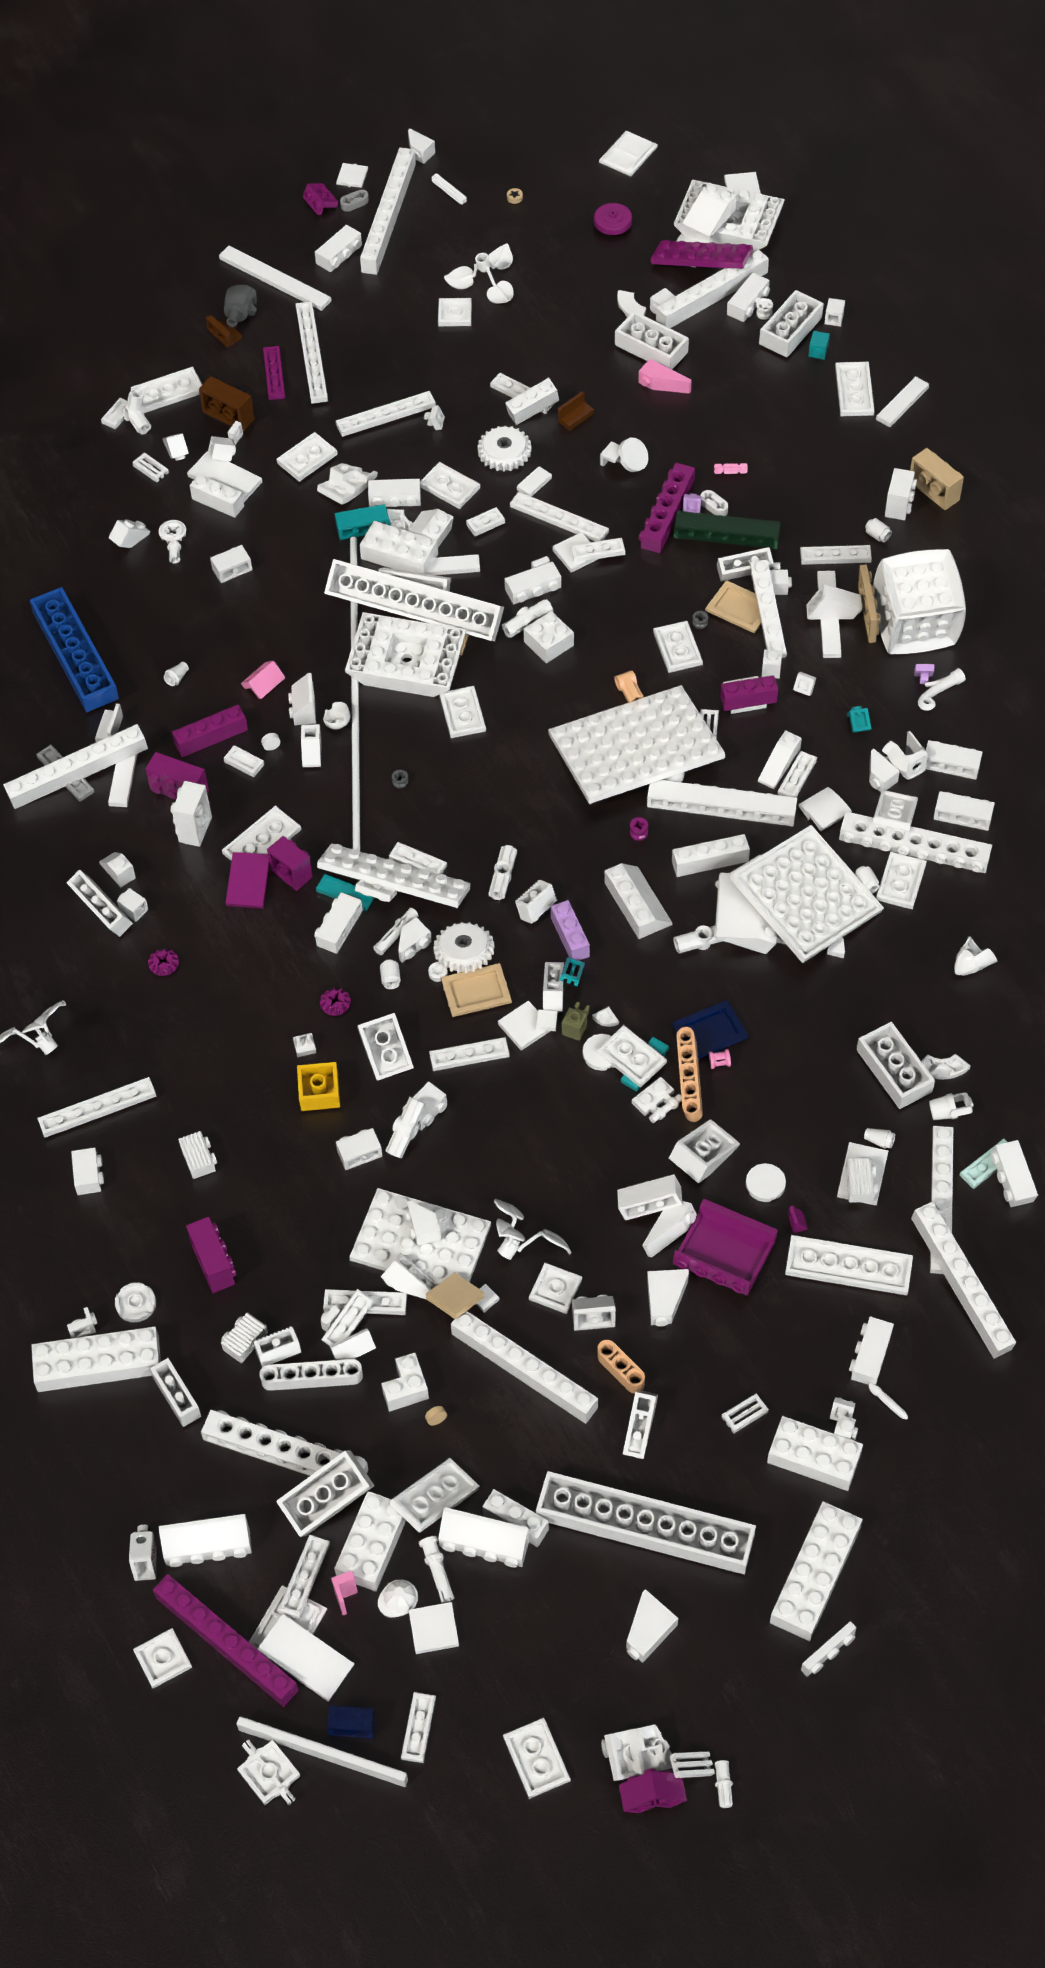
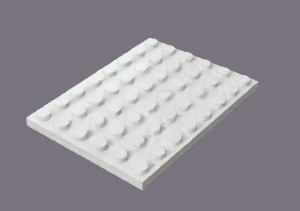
(636, 744)

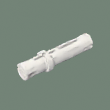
(390, 937)

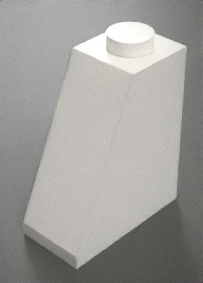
(834, 604)
(665, 1294)
(650, 1627)

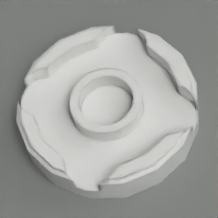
(633, 454)
(590, 1053)
(765, 1182)
(135, 1302)

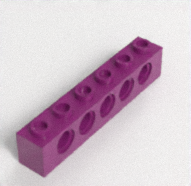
(667, 504)

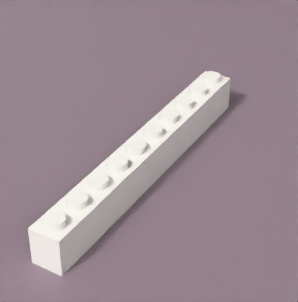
(388, 211)

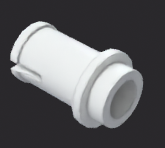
(174, 551)

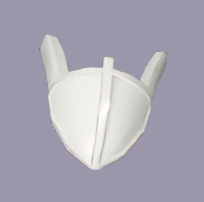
(972, 958)

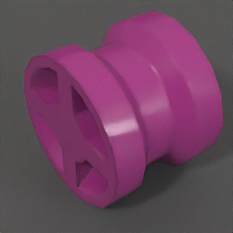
(636, 833)

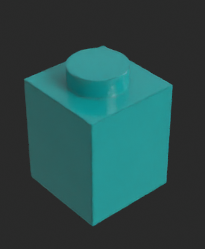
(819, 345)

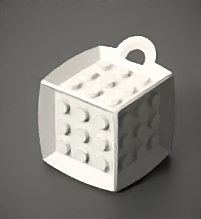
(919, 601)

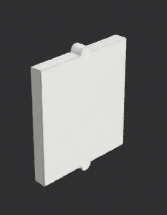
(352, 175)

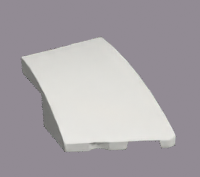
(345, 483)
(636, 1751)

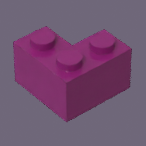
(652, 1790)

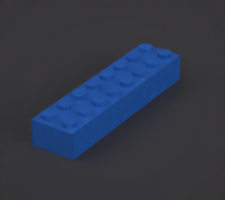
(74, 649)

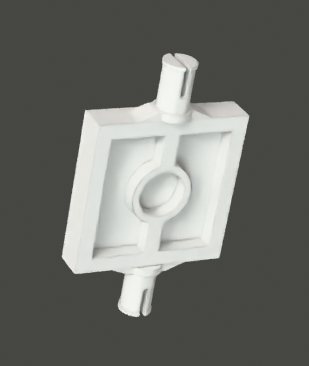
(268, 1772)

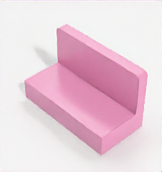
(264, 679)
(344, 1586)

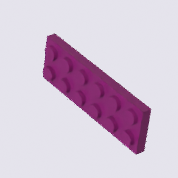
(702, 254)

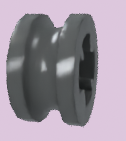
(700, 624)
(404, 781)

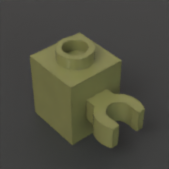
(575, 1022)

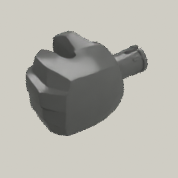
(239, 303)

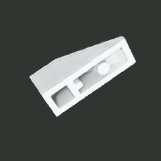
(780, 759)
(553, 986)
(669, 1227)
(408, 1278)
(640, 1423)

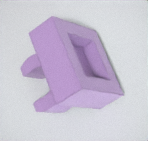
(692, 503)
(924, 672)

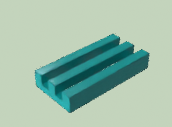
(570, 977)

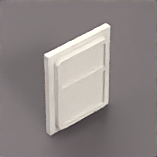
(628, 153)
(309, 1619)

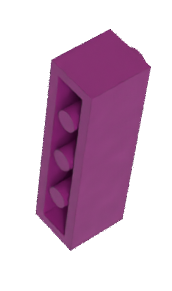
(210, 730)

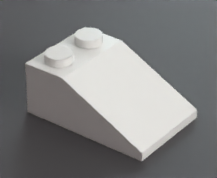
(710, 210)
(385, 1046)
(703, 1150)

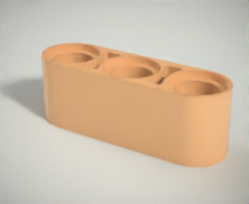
(616, 1358)

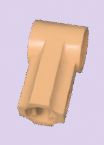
(628, 685)

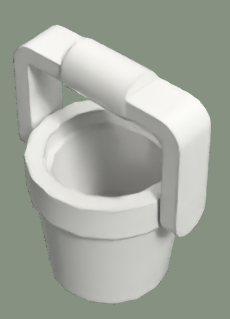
(945, 1106)

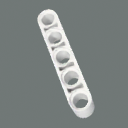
(301, 1371)

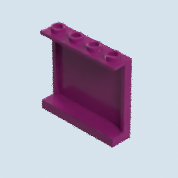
(725, 1247)

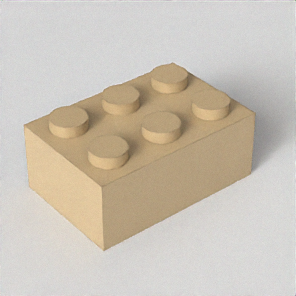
(937, 478)

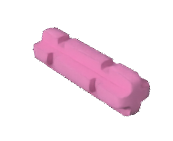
(731, 468)

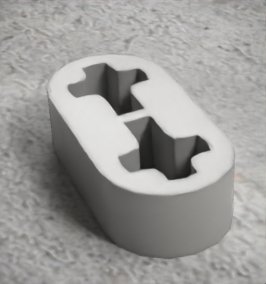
(354, 200)

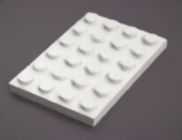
(387, 1235)

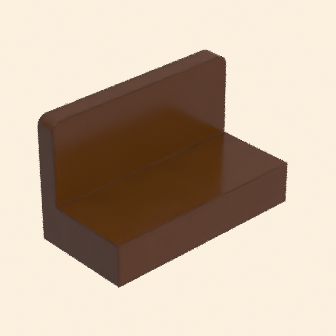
(222, 331)
(574, 411)

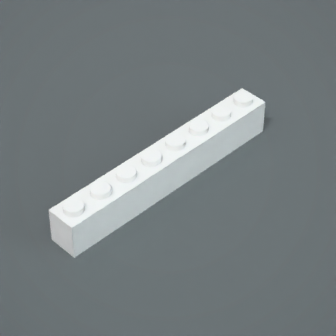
(709, 291)
(75, 766)
(722, 802)
(963, 1280)
(525, 1366)

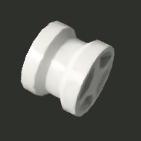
(764, 308)

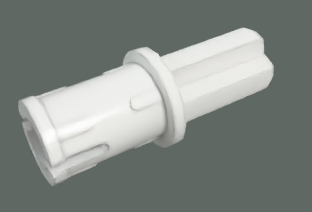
(723, 1784)

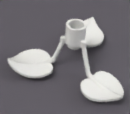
(501, 259)
(44, 1039)
(514, 1237)

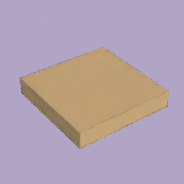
(455, 1295)

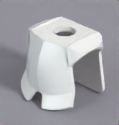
(904, 763)

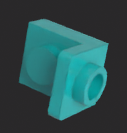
(859, 719)

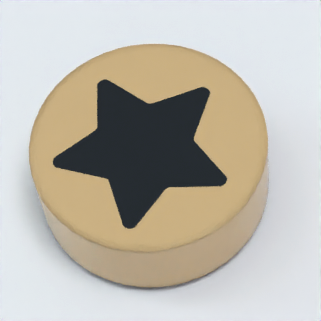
(514, 196)

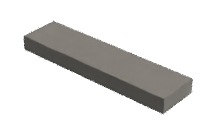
(79, 788)

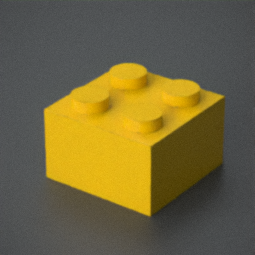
(318, 1086)

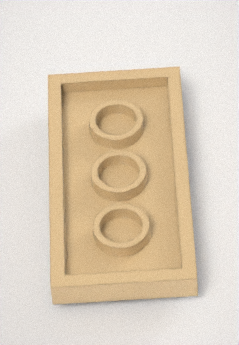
(870, 604)

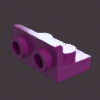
(319, 197)

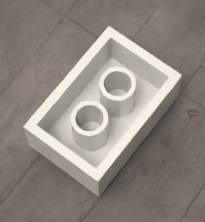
(191, 813)

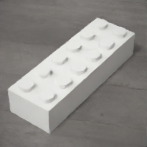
(95, 1359)
(816, 1571)

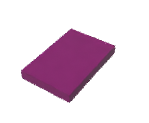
(247, 880)

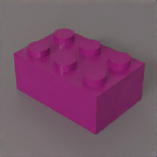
(168, 774)
(211, 1254)

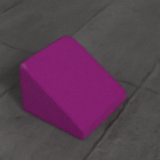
(797, 1220)

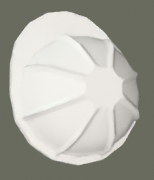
(397, 1598)

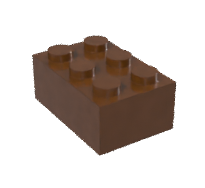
(226, 403)

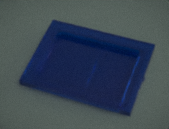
(713, 1028)

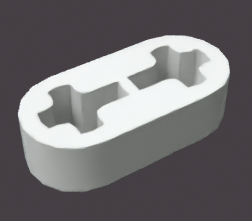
(716, 501)

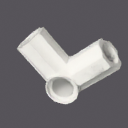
(135, 413)

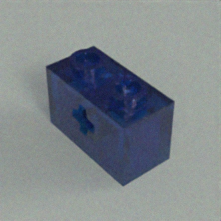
(351, 1722)

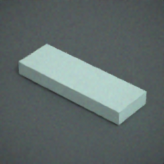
(980, 1169)

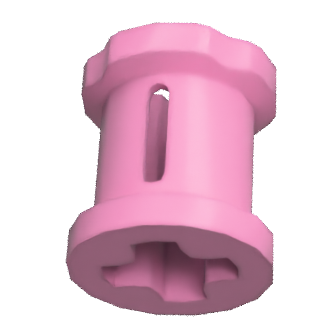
(719, 1059)

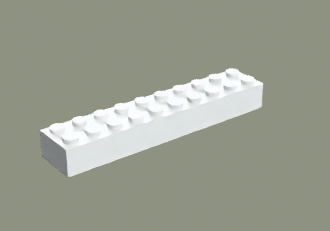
(413, 600)
(646, 1522)

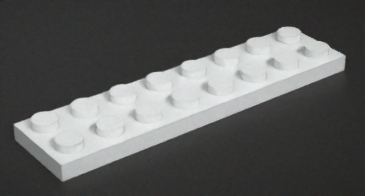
(394, 875)

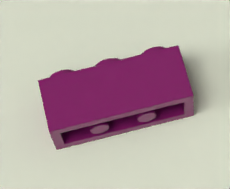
(749, 693)

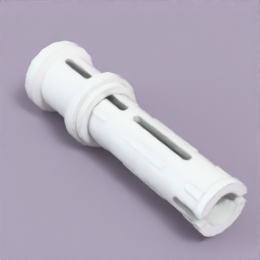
(434, 1560)

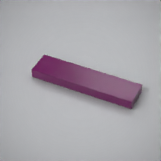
(274, 372)

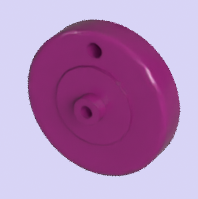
(612, 218)

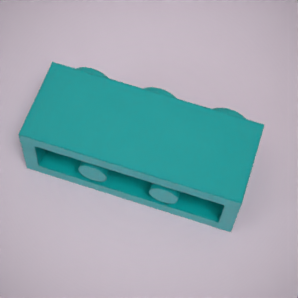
(358, 521)

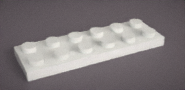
(849, 1265)

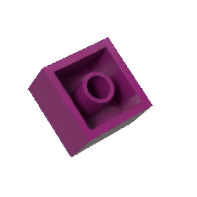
(290, 862)

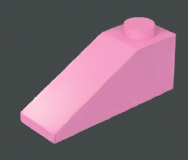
(662, 378)

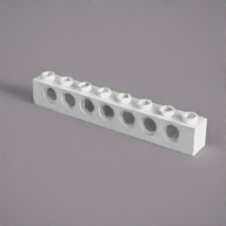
(927, 846)
(272, 1452)

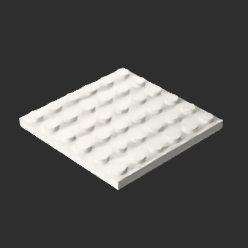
(806, 893)

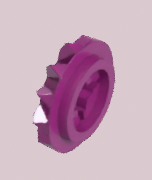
(164, 968)
(338, 1007)

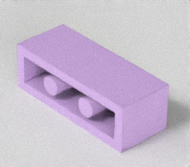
(570, 931)

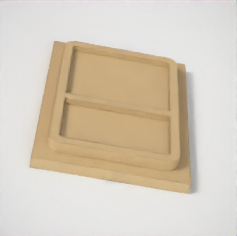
(736, 606)
(476, 990)

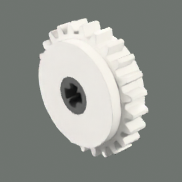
(504, 448)
(463, 947)

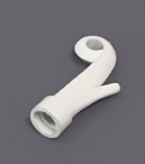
(938, 686)

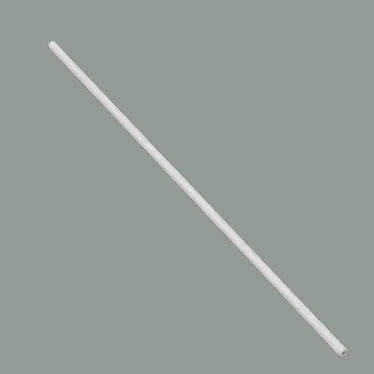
(355, 718)

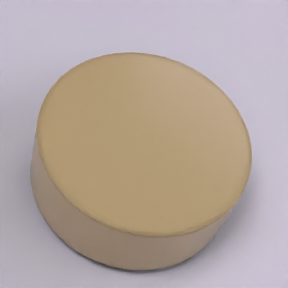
(436, 1415)

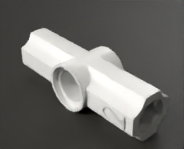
(526, 617)
(501, 880)
(693, 939)
(405, 1127)

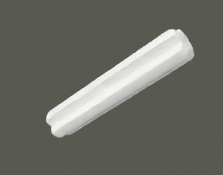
(449, 189)

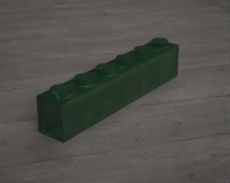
(727, 529)

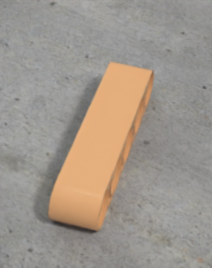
(689, 1082)

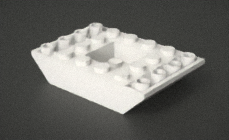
(750, 222)
(386, 641)

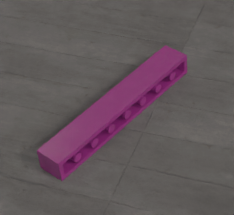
(225, 1640)

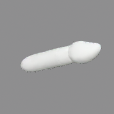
(877, 1391)

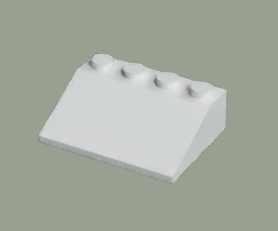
(739, 920)

